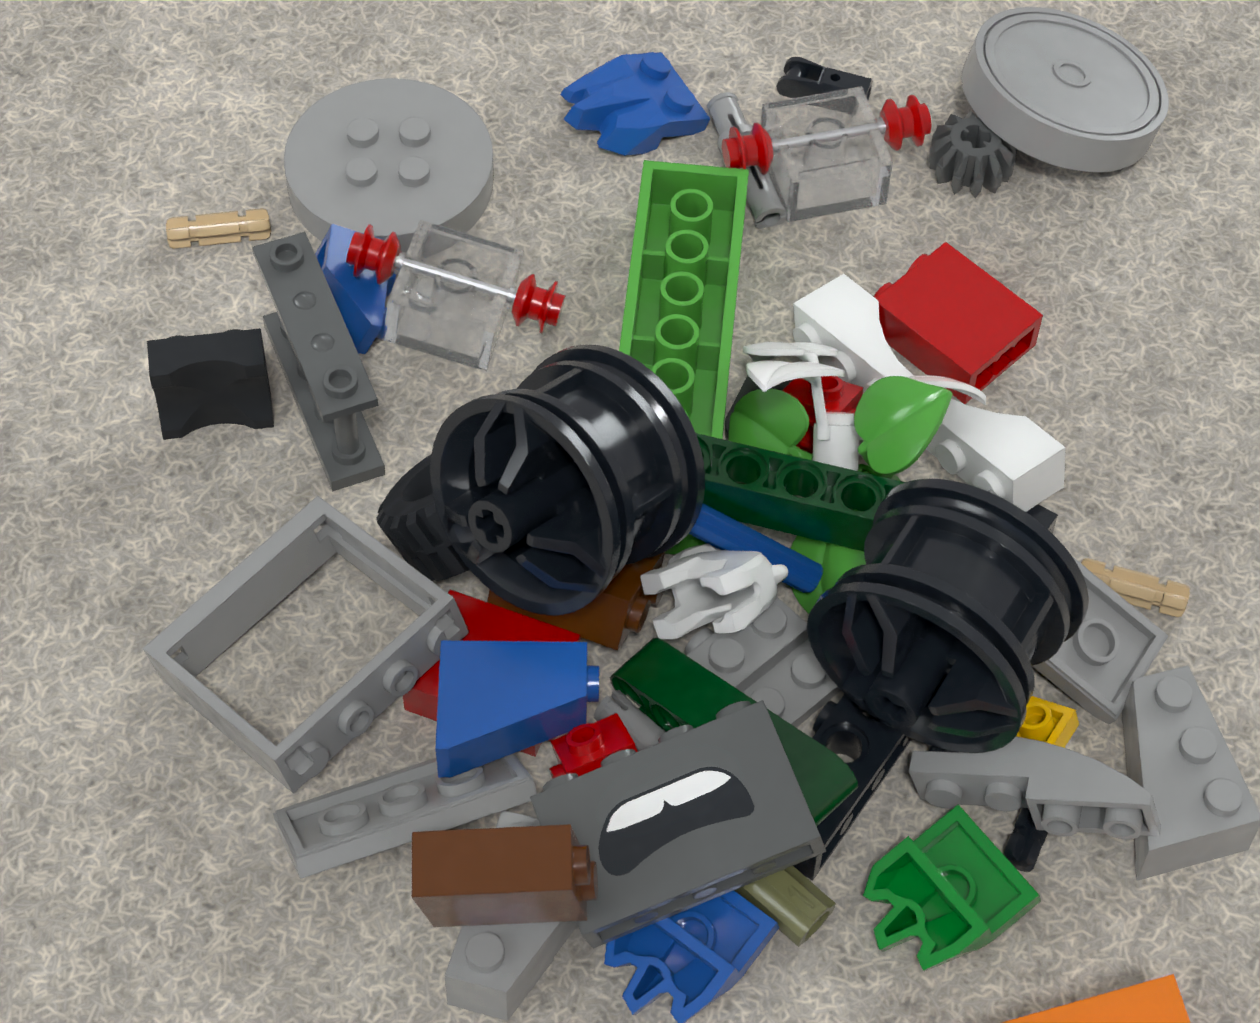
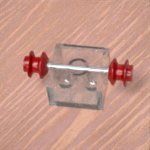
(827, 149)
(452, 291)

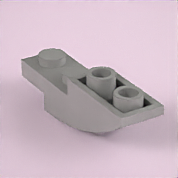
(1057, 785)

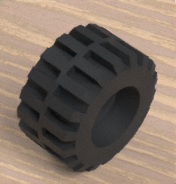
(414, 526)

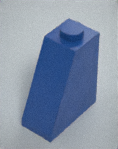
(508, 698)

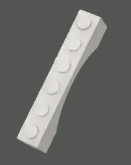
(976, 444)

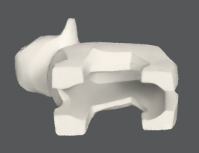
(713, 587)

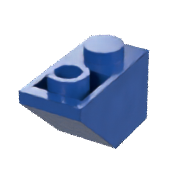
(359, 298)

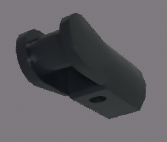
(809, 78)

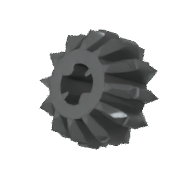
(970, 155)

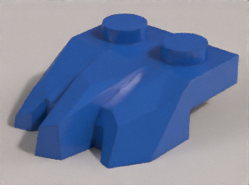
(634, 104)
(692, 954)

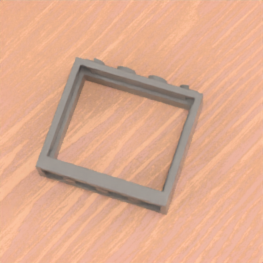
(257, 588)

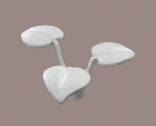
(834, 432)

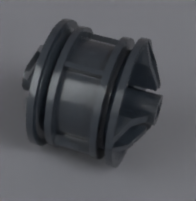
(567, 478)
(949, 615)

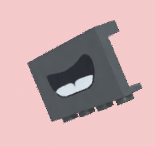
(684, 819)

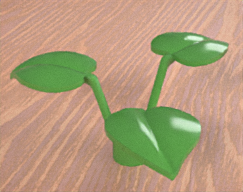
(893, 418)

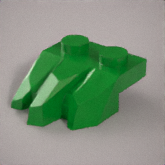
(947, 891)

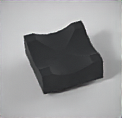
(210, 381)

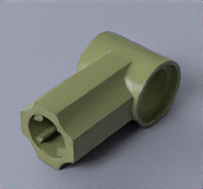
(790, 901)

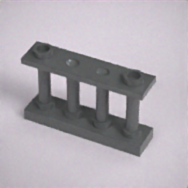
(319, 361)

